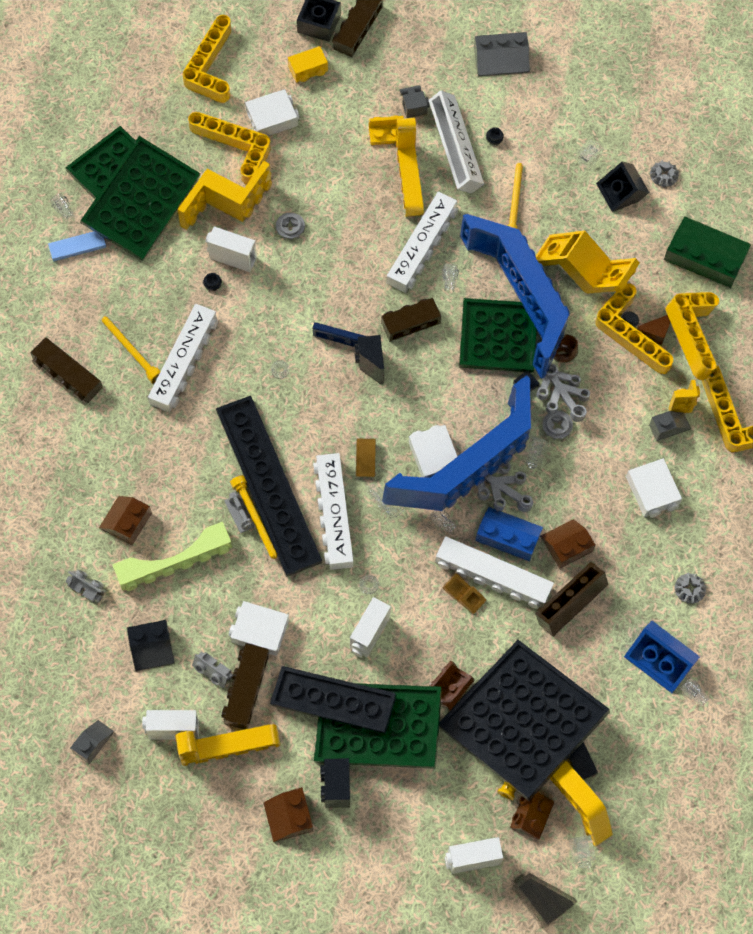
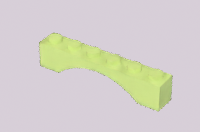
(134, 571)

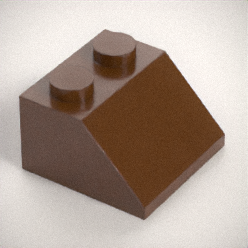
(126, 519)
(568, 543)
(288, 815)

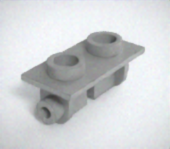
(239, 512)
(80, 580)
(205, 664)

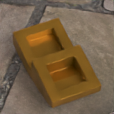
(365, 457)
(464, 594)

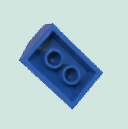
(508, 534)
(661, 656)

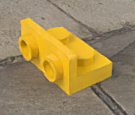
(383, 130)
(685, 400)

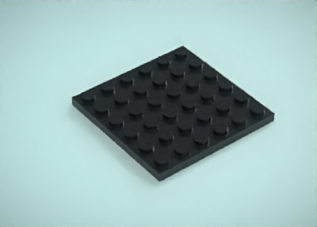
(523, 719)

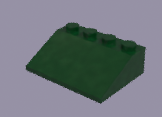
(707, 252)

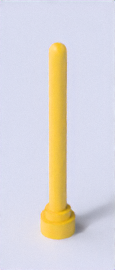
(515, 196)
(151, 371)
(239, 484)

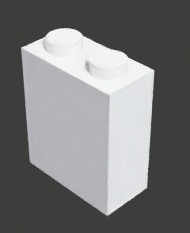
(272, 113)
(231, 249)
(432, 450)
(654, 488)
(259, 627)
(369, 628)
(168, 723)
(474, 855)

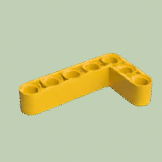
(196, 76)
(236, 140)
(408, 166)
(682, 314)
(631, 333)
(726, 416)
(226, 744)
(585, 801)

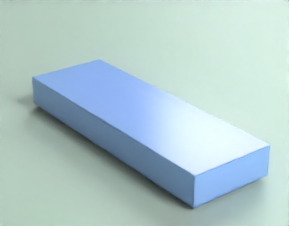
(76, 245)

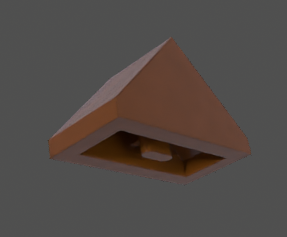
(656, 329)

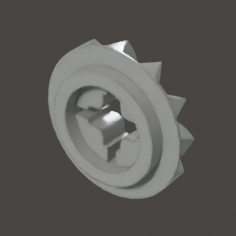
(664, 180)
(283, 221)
(566, 425)
(685, 594)

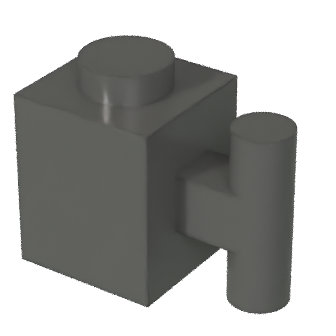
(414, 101)

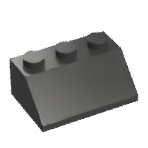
(502, 54)

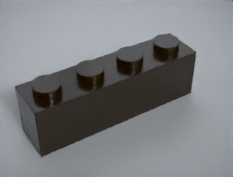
(356, 26)
(66, 370)
(572, 599)
(246, 686)

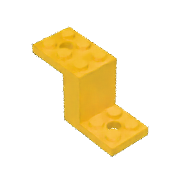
(225, 195)
(586, 262)

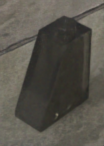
(542, 899)

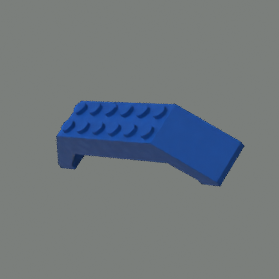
(527, 280)
(471, 465)

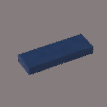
(335, 334)

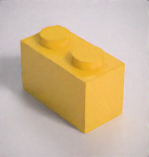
(308, 64)

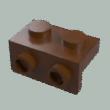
(453, 684)
(532, 815)

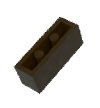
(410, 319)

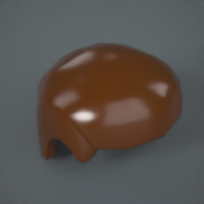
(569, 345)

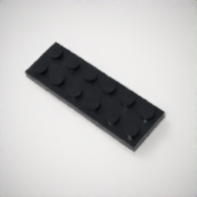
(333, 699)

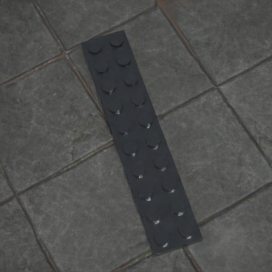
(269, 486)

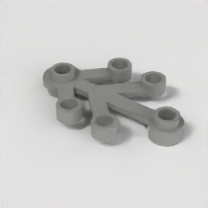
(563, 390)
(499, 484)

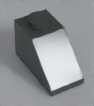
(668, 424)
(91, 741)

